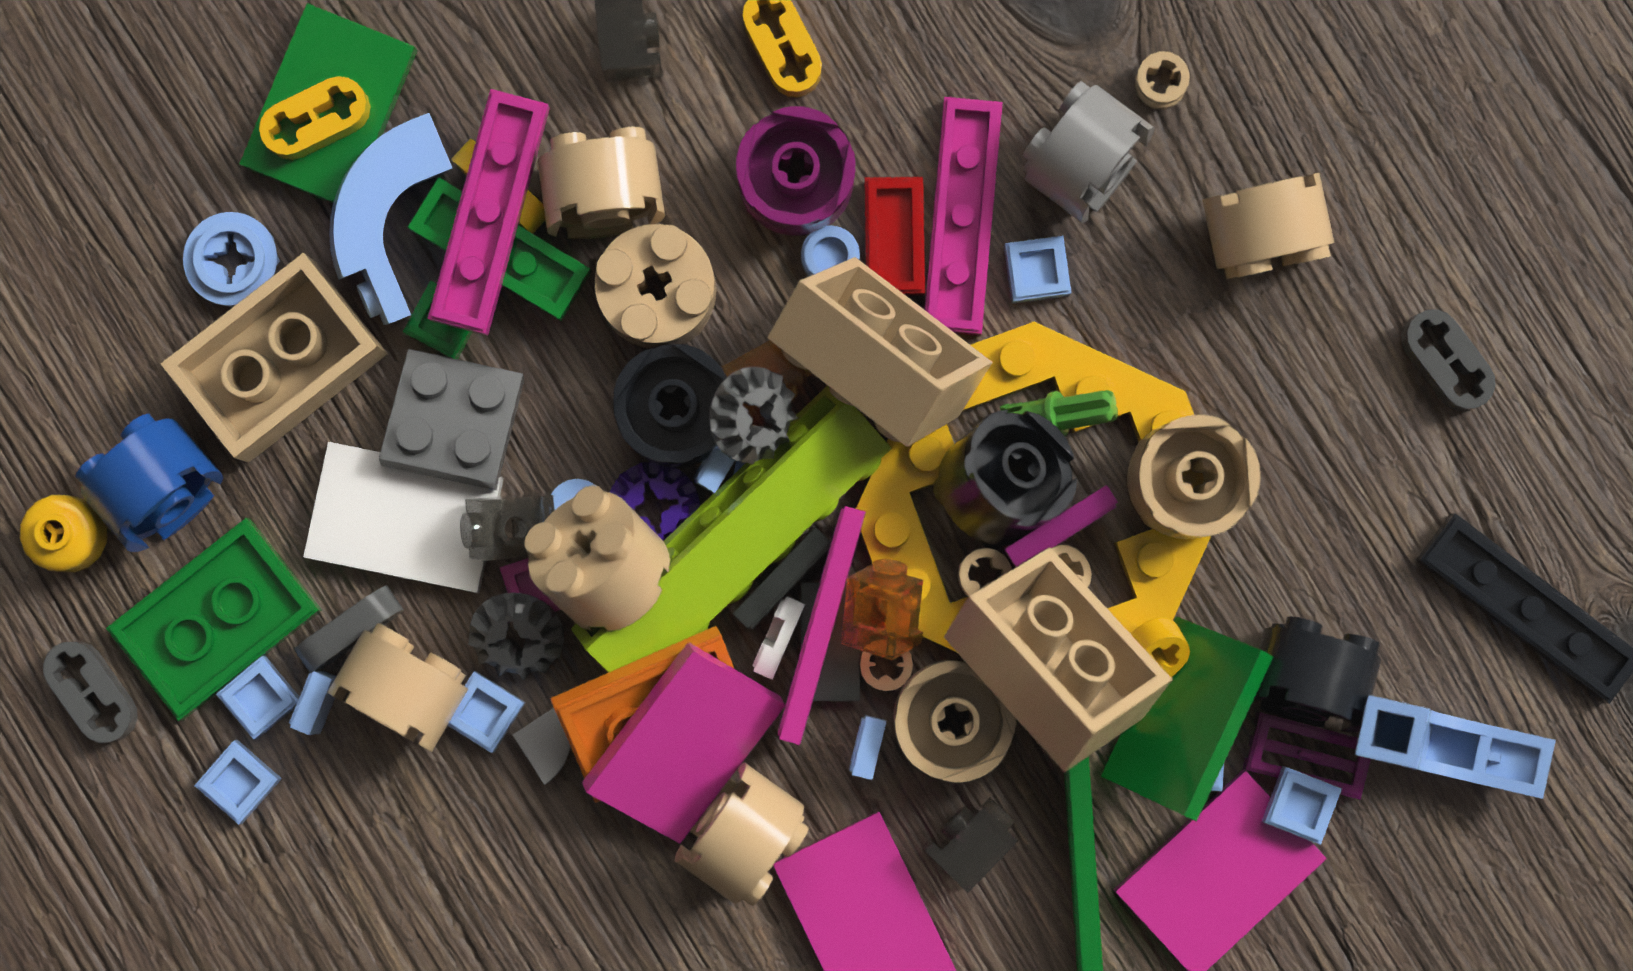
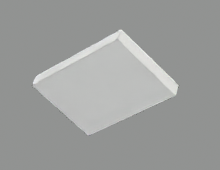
(392, 520)

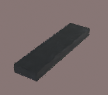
(1529, 608)

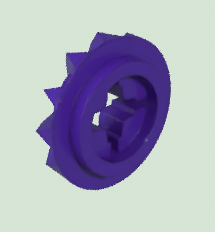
(667, 484)

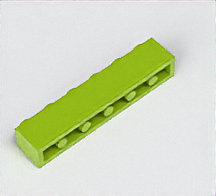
(747, 528)

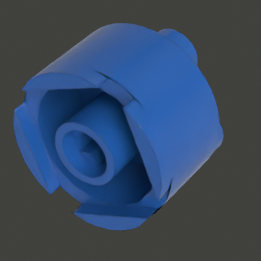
(148, 481)

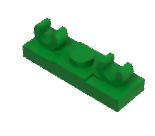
(534, 266)

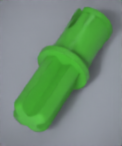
(1071, 410)

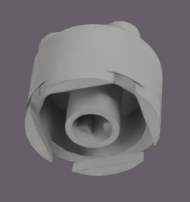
(1086, 151)

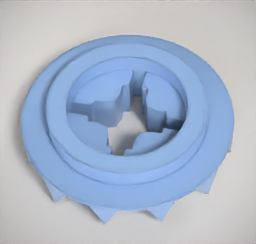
(213, 239)

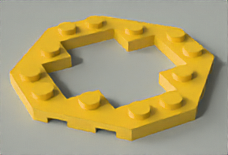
(1154, 563)

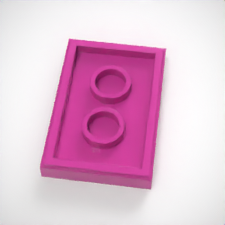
(683, 743)
(1218, 875)
(861, 903)

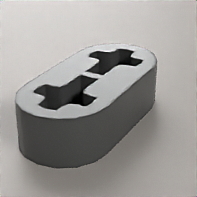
(1459, 352)
(344, 631)
(78, 699)

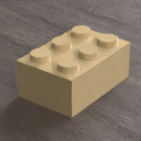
(878, 351)
(274, 358)
(1056, 658)

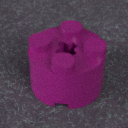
(773, 145)

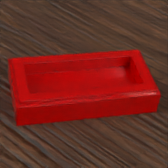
(896, 231)

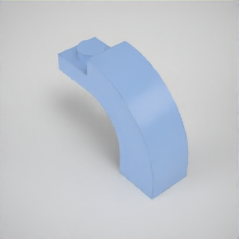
(358, 214)
(1455, 747)

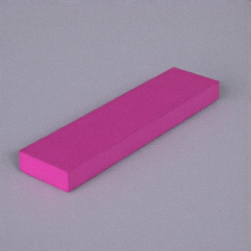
(489, 212)
(963, 213)
(821, 625)

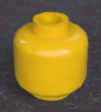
(82, 534)

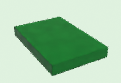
(320, 50)
(213, 619)
(1192, 725)

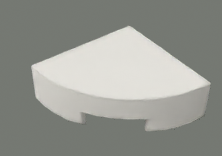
(778, 637)

